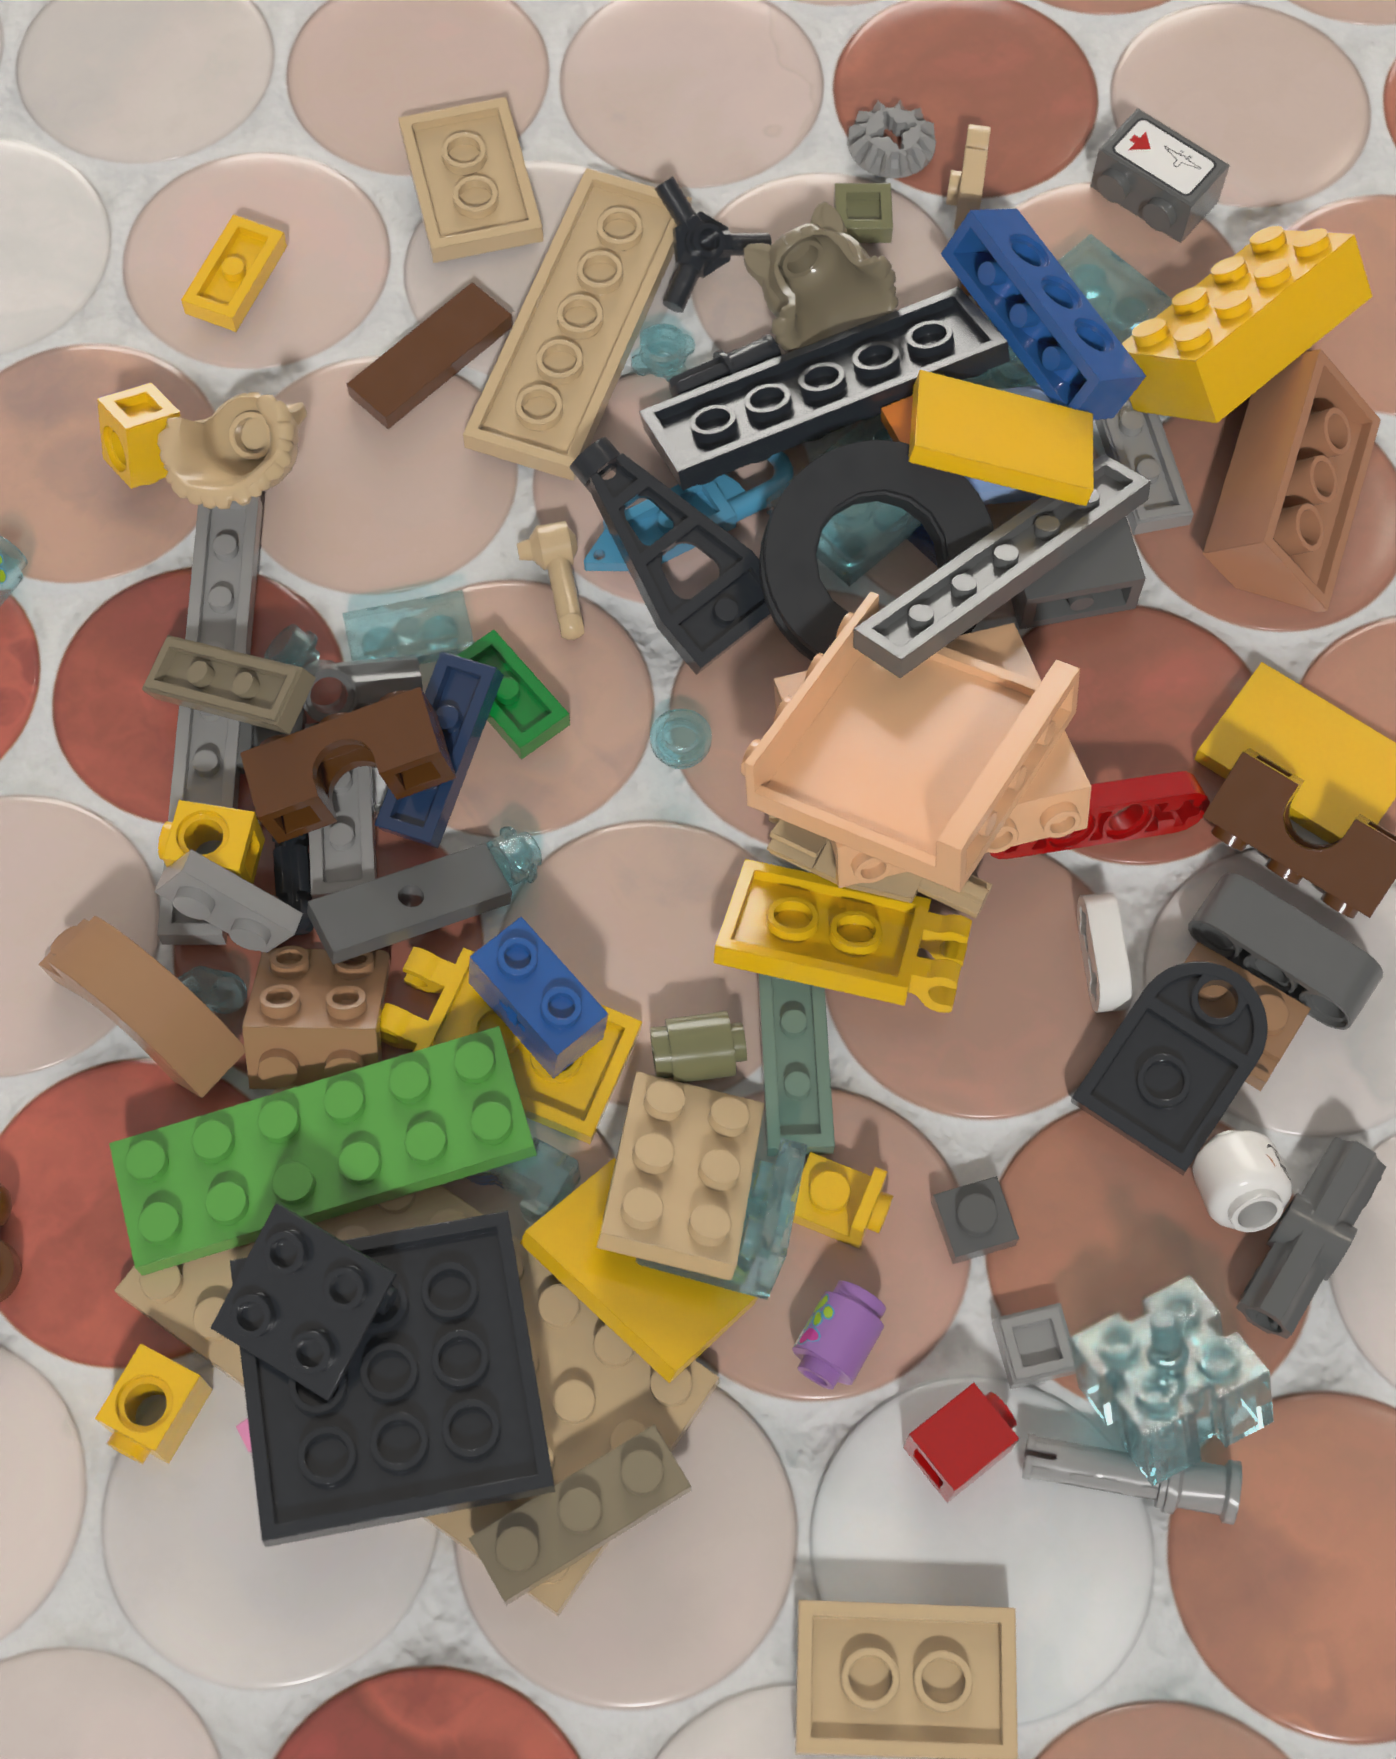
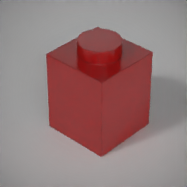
(962, 1440)

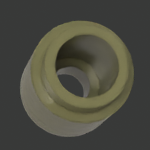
(698, 1047)

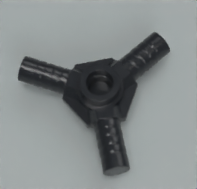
(699, 244)

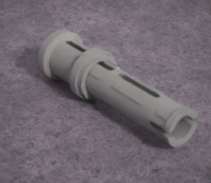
(1197, 1488)

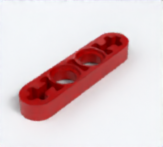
(1156, 807)

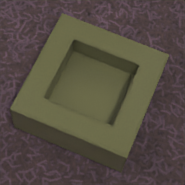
(865, 210)

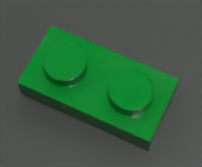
(523, 708)

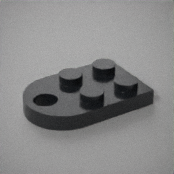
(1173, 1065)

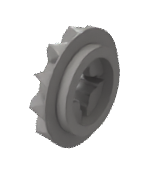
(879, 153)

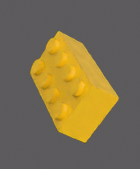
(1246, 322)

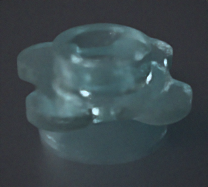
(662, 340)

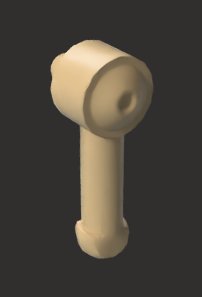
(553, 549)

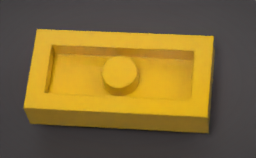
(234, 273)

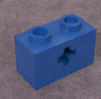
(537, 997)

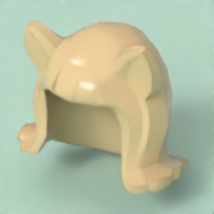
(234, 452)

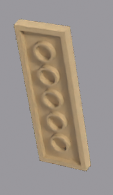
(575, 327)

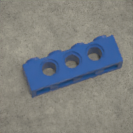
(1042, 313)

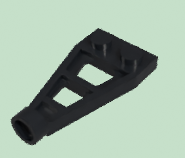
(717, 615)

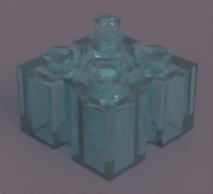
(1172, 1379)

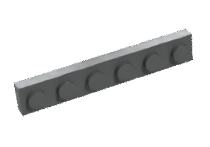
(996, 570)

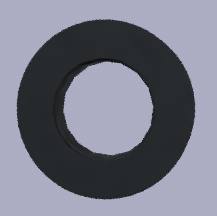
(828, 485)

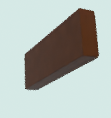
(430, 355)

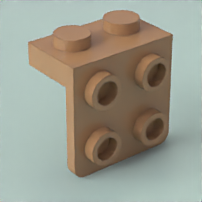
(313, 1016)

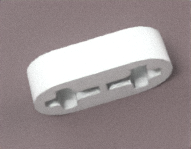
(1104, 952)

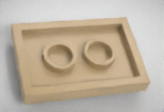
(470, 179)
(682, 1176)
(906, 1681)

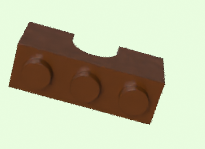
(297, 772)
(1256, 812)

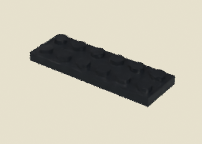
(820, 387)

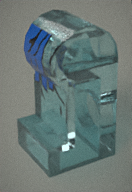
(538, 1180)

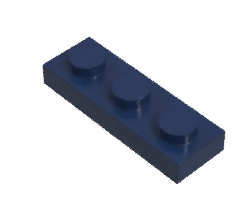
(462, 698)

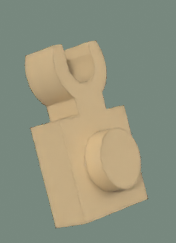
(967, 185)

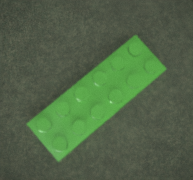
(321, 1149)

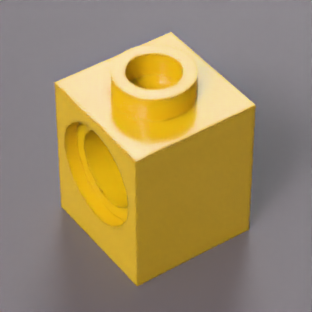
(131, 431)
(200, 823)
(143, 1377)

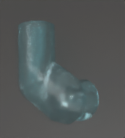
(216, 988)

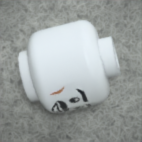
(1242, 1180)

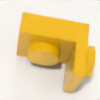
(841, 1200)

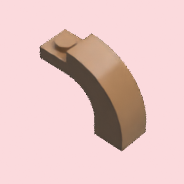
(144, 1003)

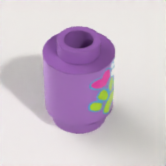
(839, 1335)

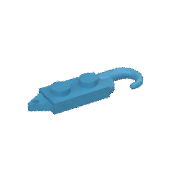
(720, 500)

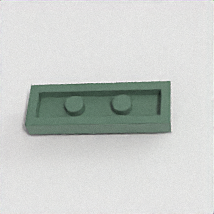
(795, 1065)

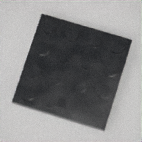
(431, 1407)

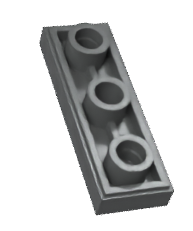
(409, 903)

